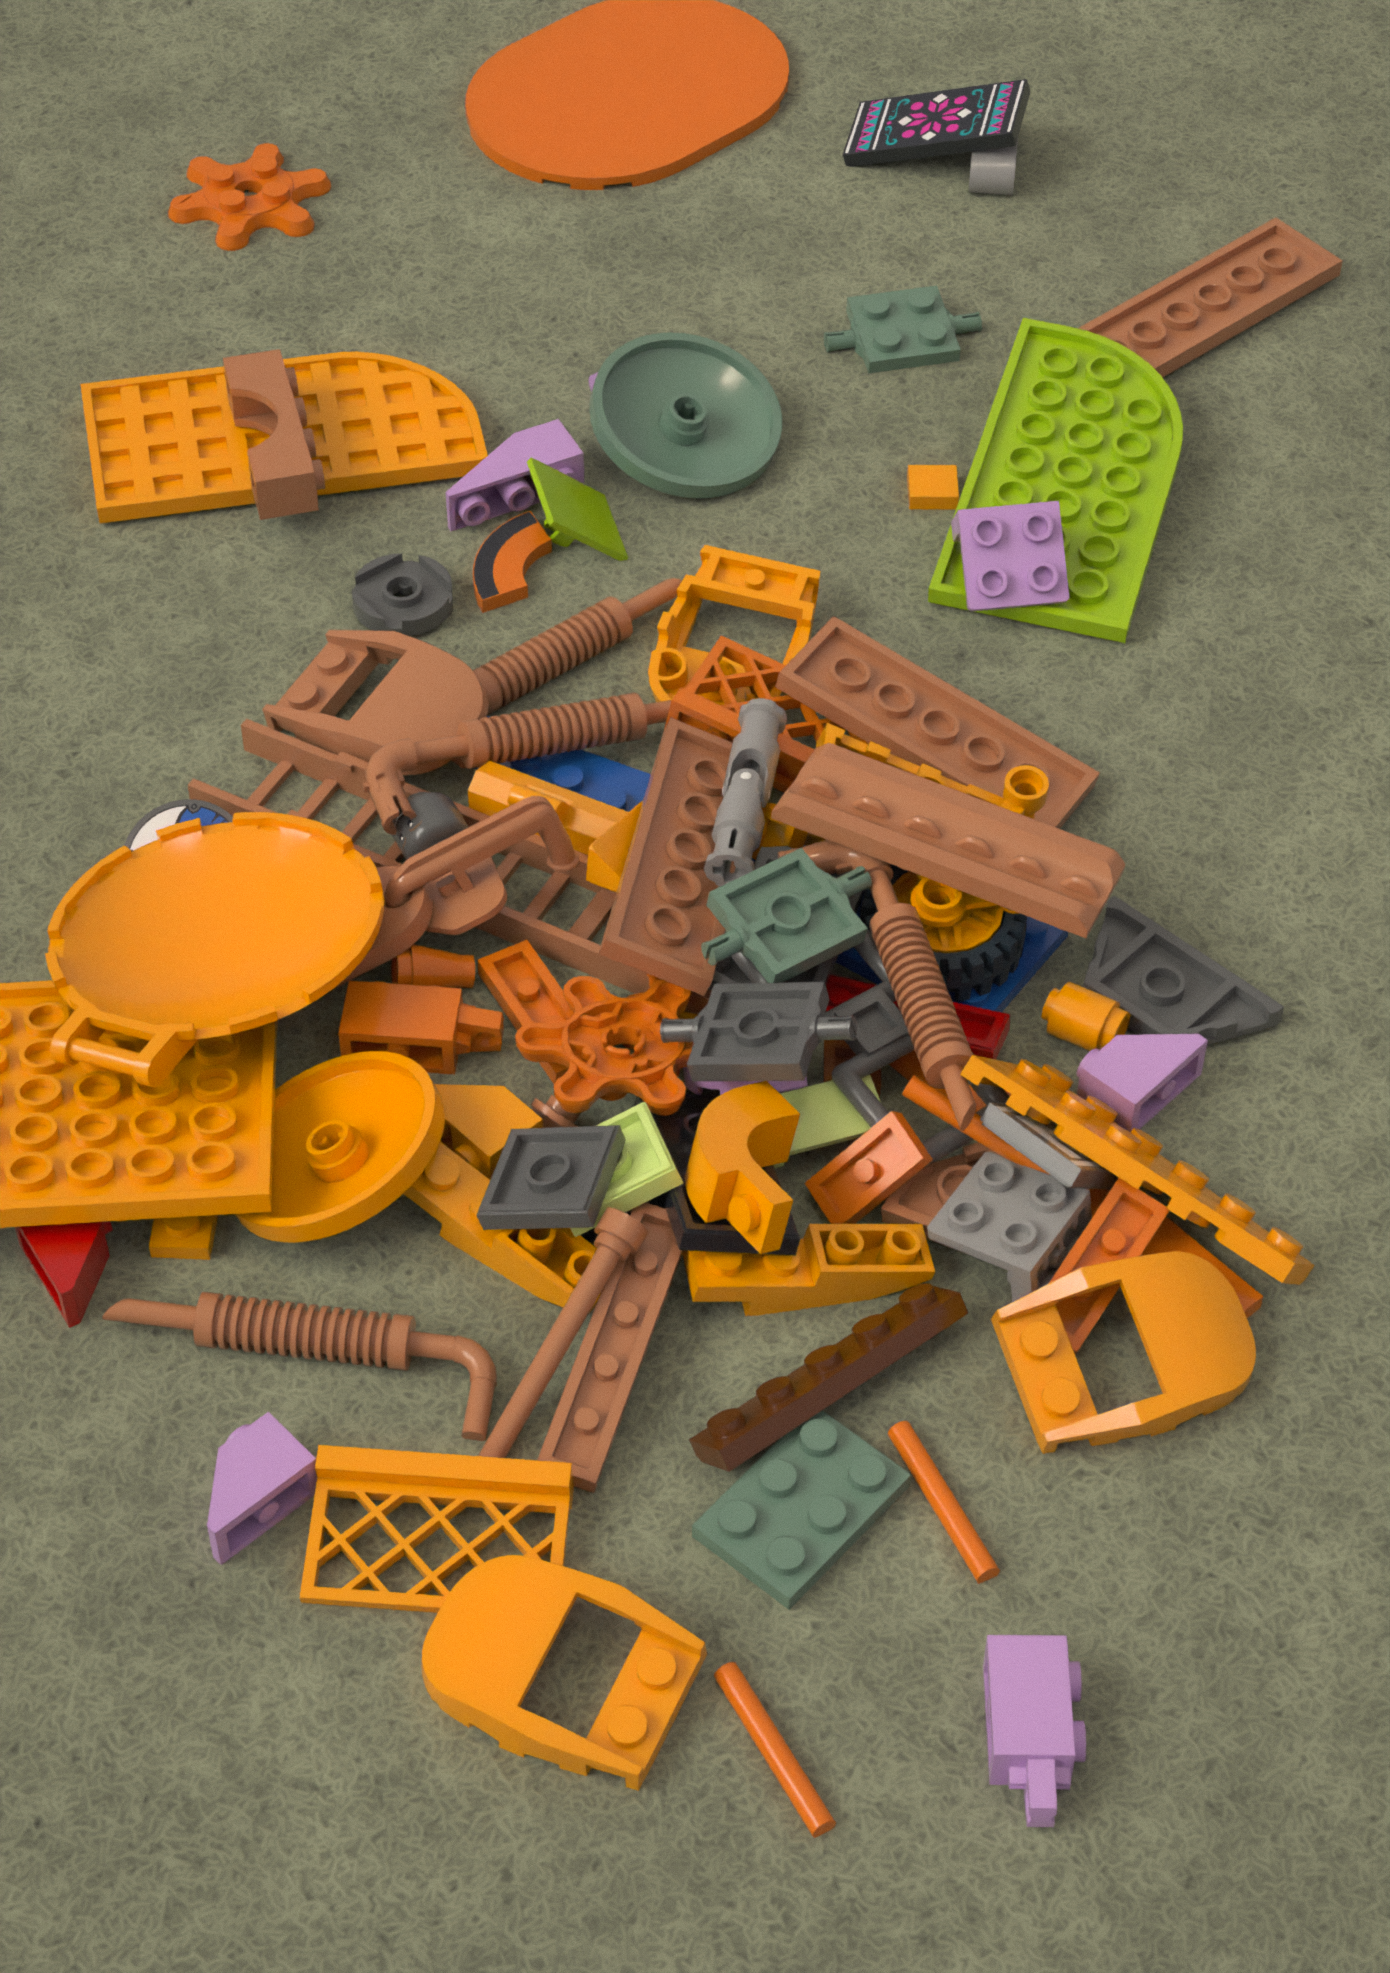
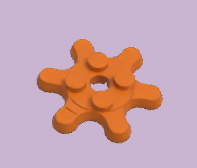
(240, 215)
(587, 1050)

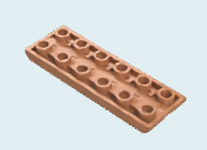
(952, 838)

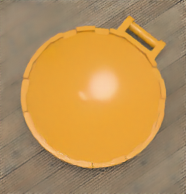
(207, 936)

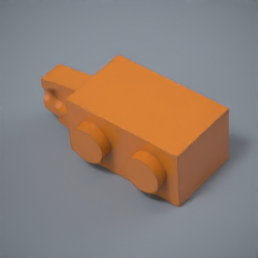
(418, 1023)

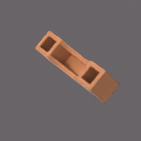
(281, 466)

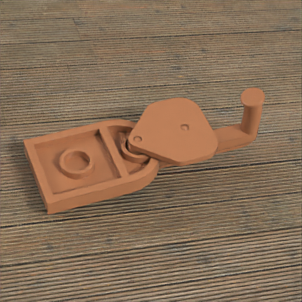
(457, 880)

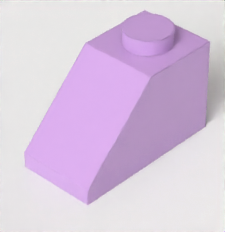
(1141, 1073)
(256, 1484)

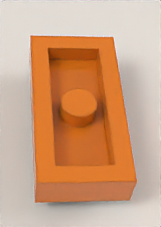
(869, 1170)

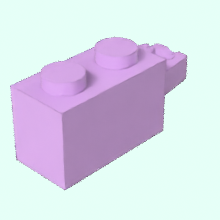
(1031, 1719)

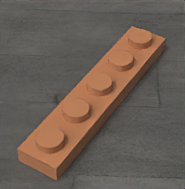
(613, 1352)

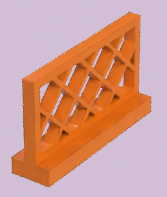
(723, 719)

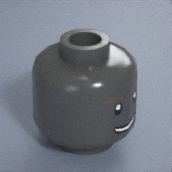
(435, 821)

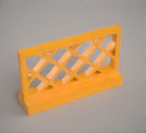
(430, 1481)

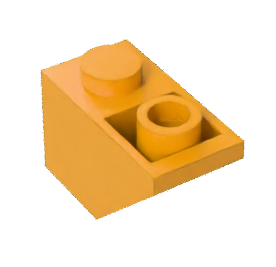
(480, 1122)

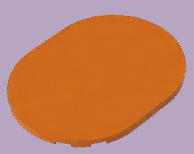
(626, 92)

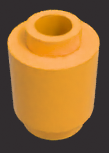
(1084, 1016)

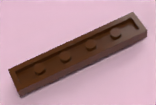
(827, 1376)

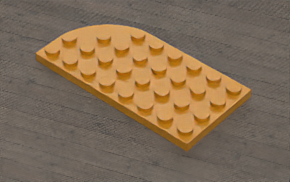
(175, 449)

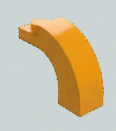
(725, 1173)

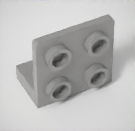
(1013, 1220)

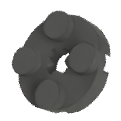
(410, 615)

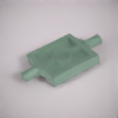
(902, 329)
(786, 916)

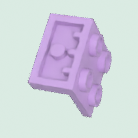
(1012, 555)

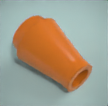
(433, 967)

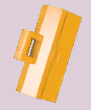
(583, 818)

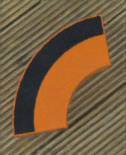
(505, 560)

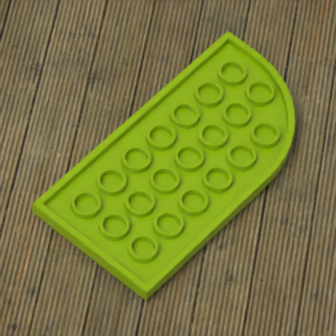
(1102, 438)

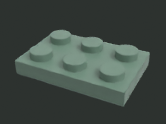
(801, 1507)

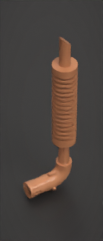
(509, 739)
(912, 975)

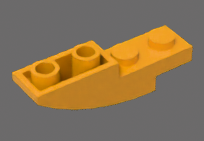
(539, 1260)
(830, 1268)

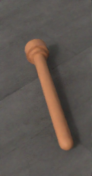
(616, 1239)

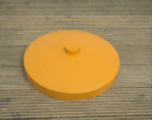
(347, 1144)

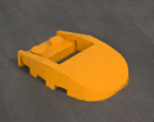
(739, 582)
(1188, 1328)
(496, 1637)

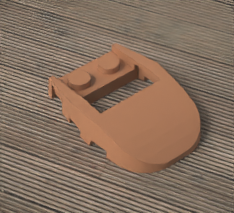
(416, 700)

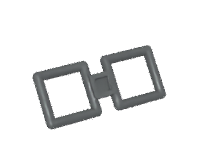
(880, 1041)

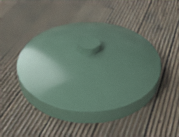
(685, 415)

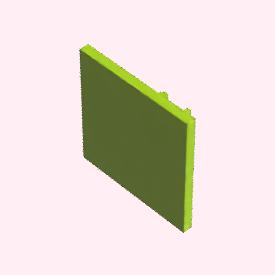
(576, 511)

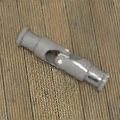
(746, 783)

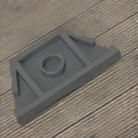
(1171, 983)

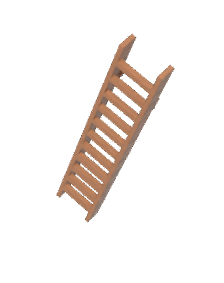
(348, 774)

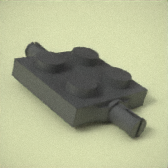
(758, 1031)

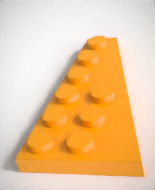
(1136, 1159)

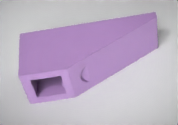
(503, 478)

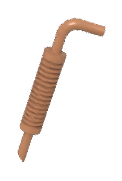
(566, 646)
(321, 1334)

